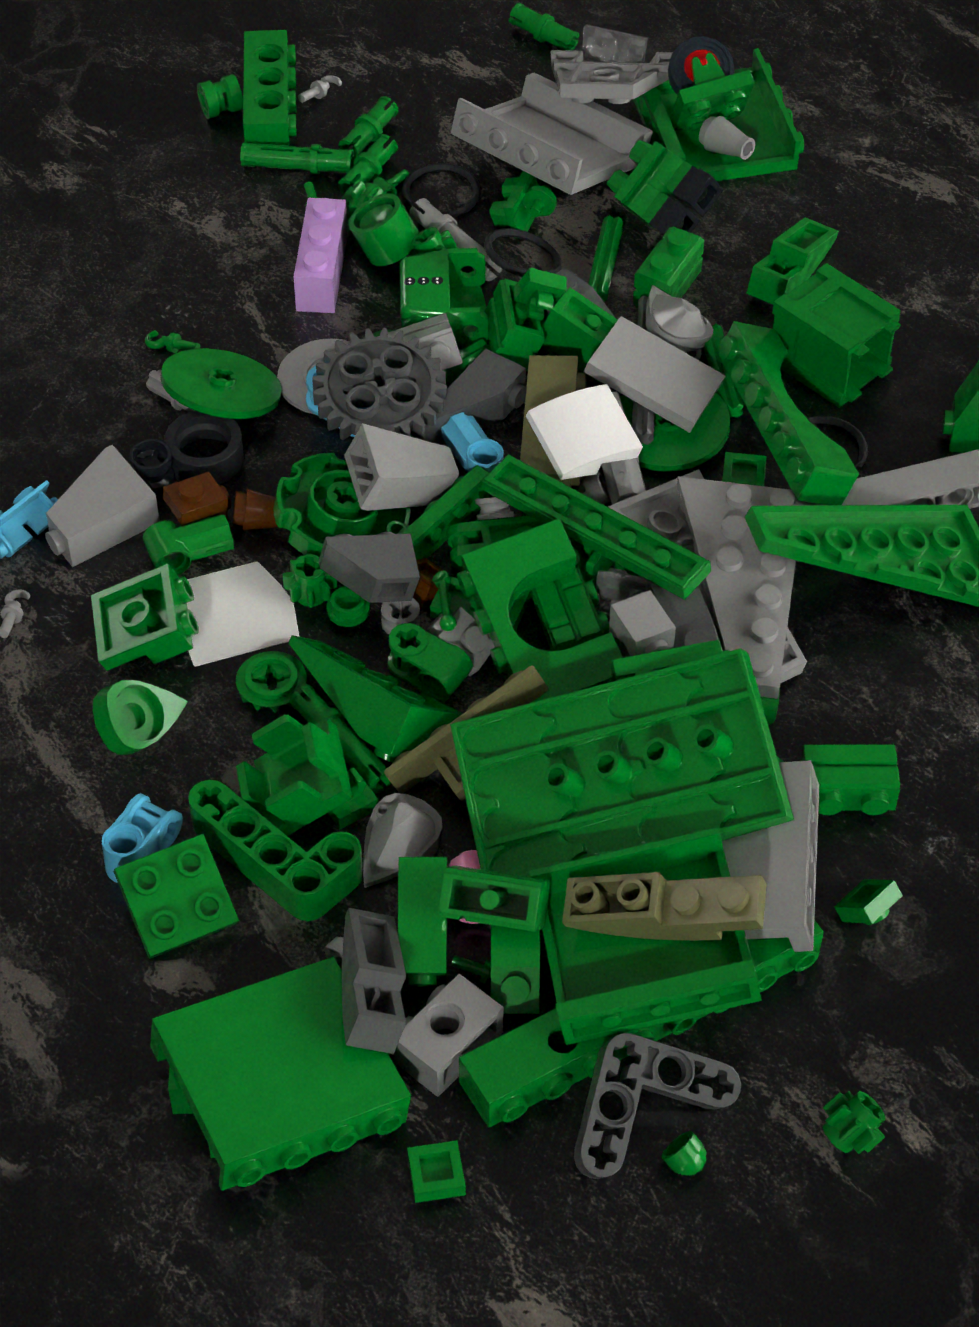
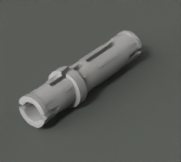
(434, 218)

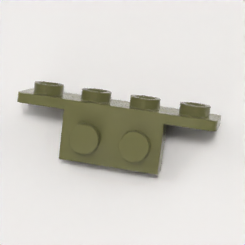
(439, 749)

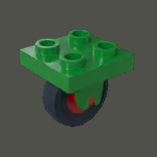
(706, 83)

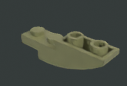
(662, 909)

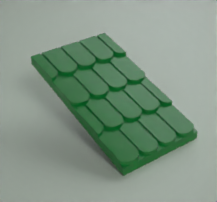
(622, 766)

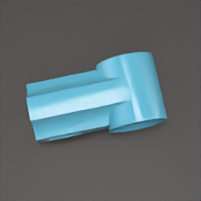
(471, 444)

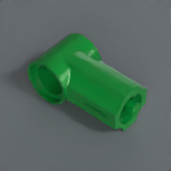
(187, 543)

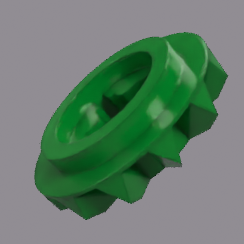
(253, 676)

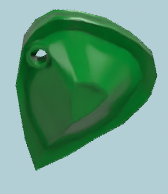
(134, 715)

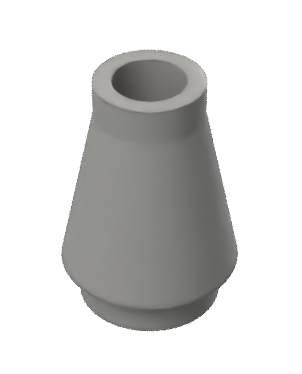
(723, 137)

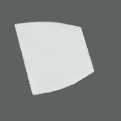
(239, 613)

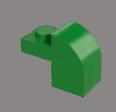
(515, 969)

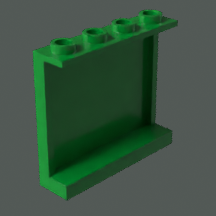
(763, 120)
(634, 983)
(276, 1075)

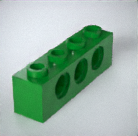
(267, 82)

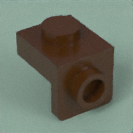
(197, 498)

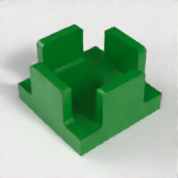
(298, 775)

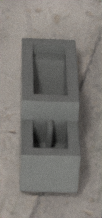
(372, 981)

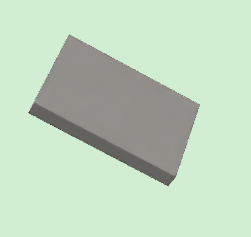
(654, 374)

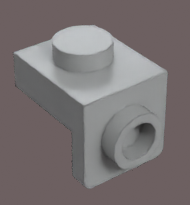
(465, 636)

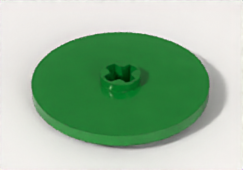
(221, 383)
(678, 449)

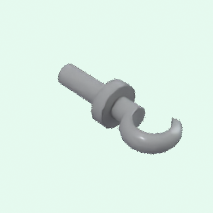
(319, 88)
(12, 611)

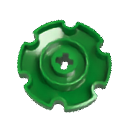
(323, 503)

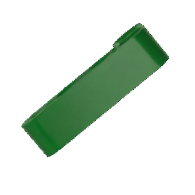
(226, 816)

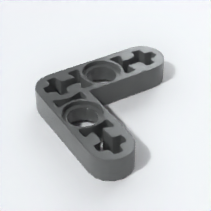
(643, 1075)

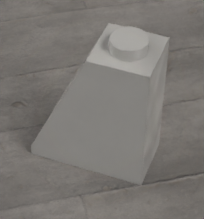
(398, 469)
(100, 509)

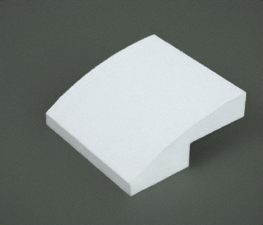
(584, 431)

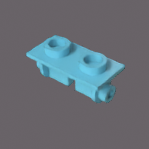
(28, 509)

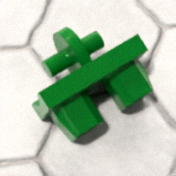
(522, 203)

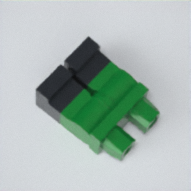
(655, 180)

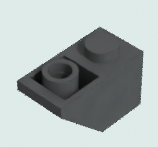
(373, 565)

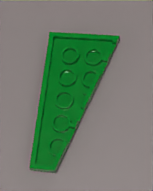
(900, 545)

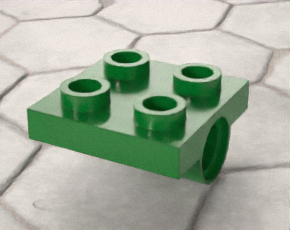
(176, 896)

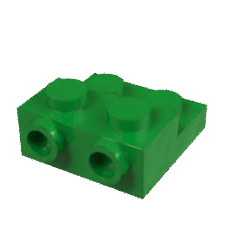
(144, 618)

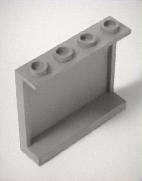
(552, 135)
(785, 860)

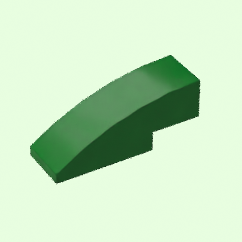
(791, 260)

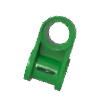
(431, 665)

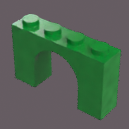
(505, 572)

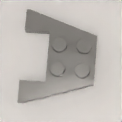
(606, 80)

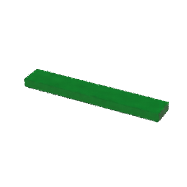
(598, 527)

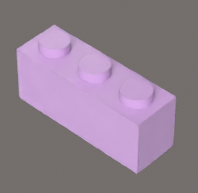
(320, 255)

